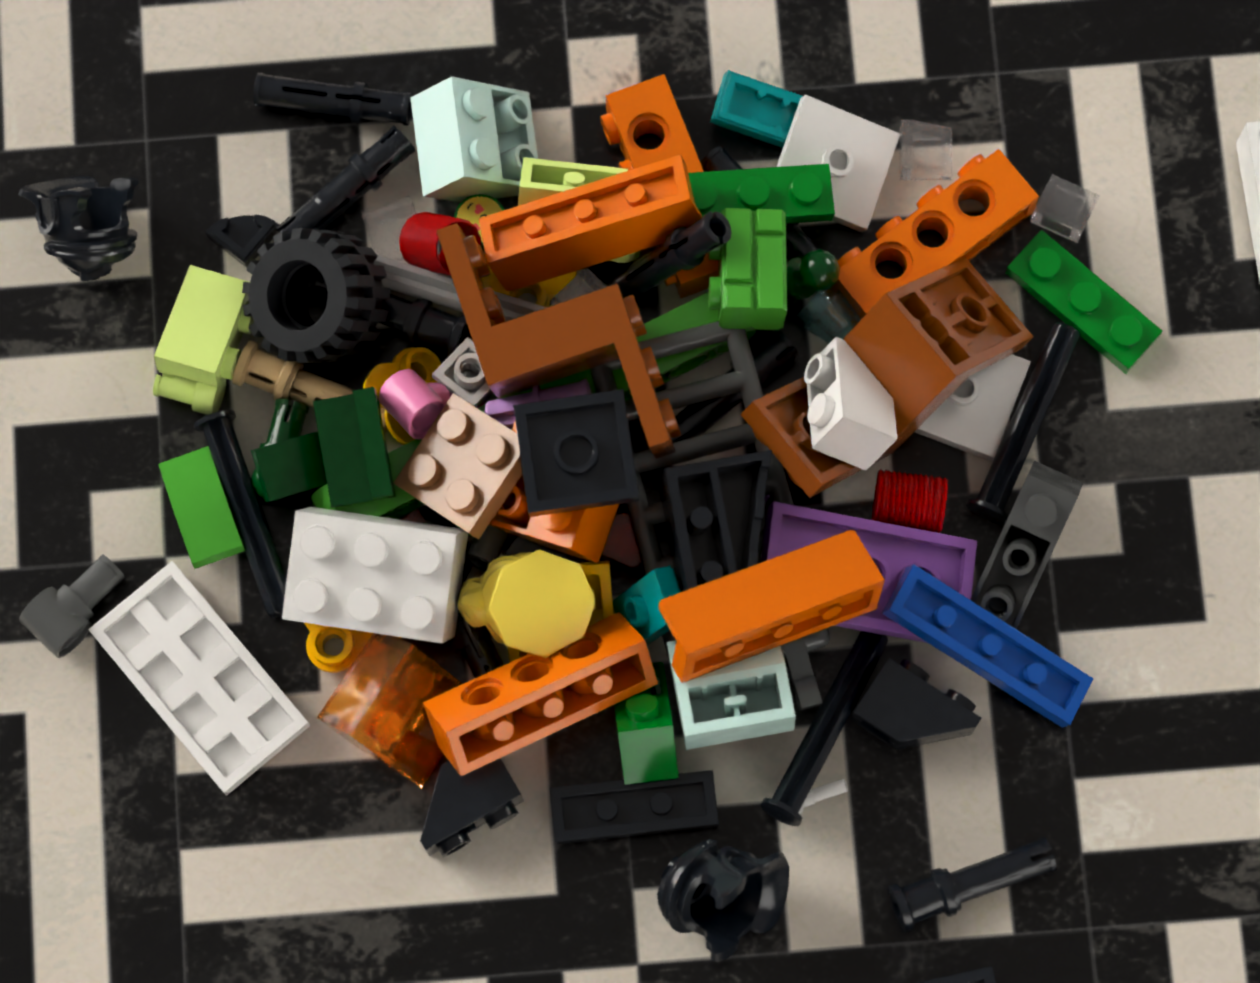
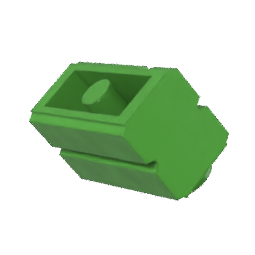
(751, 271)

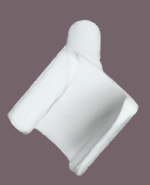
(824, 792)

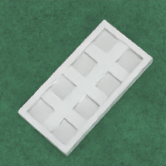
(199, 677)

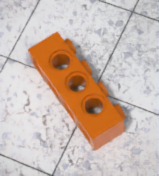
(653, 110)
(989, 180)
(540, 695)

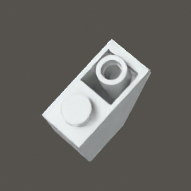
(848, 407)

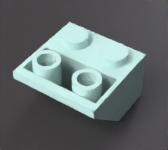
(472, 139)
(735, 701)

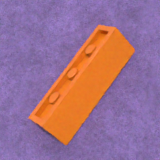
(588, 224)
(771, 604)

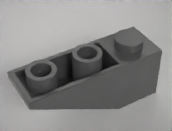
(1026, 543)

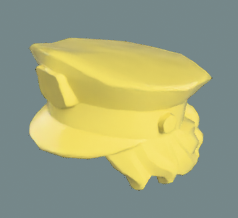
(530, 602)

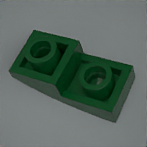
(290, 466)

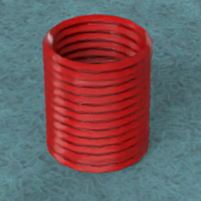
(420, 240)
(910, 500)

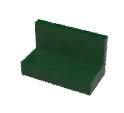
(354, 448)

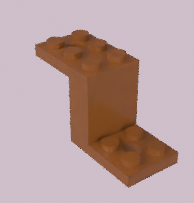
(558, 339)
(920, 349)

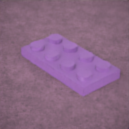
(890, 547)

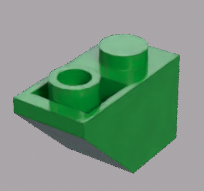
(647, 734)

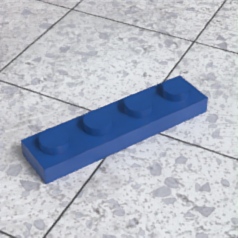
(987, 646)

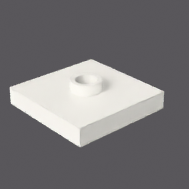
(853, 148)
(979, 409)

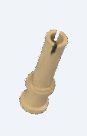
(285, 378)

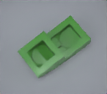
(201, 507)

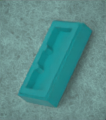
(755, 108)
(641, 602)

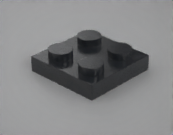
(576, 453)

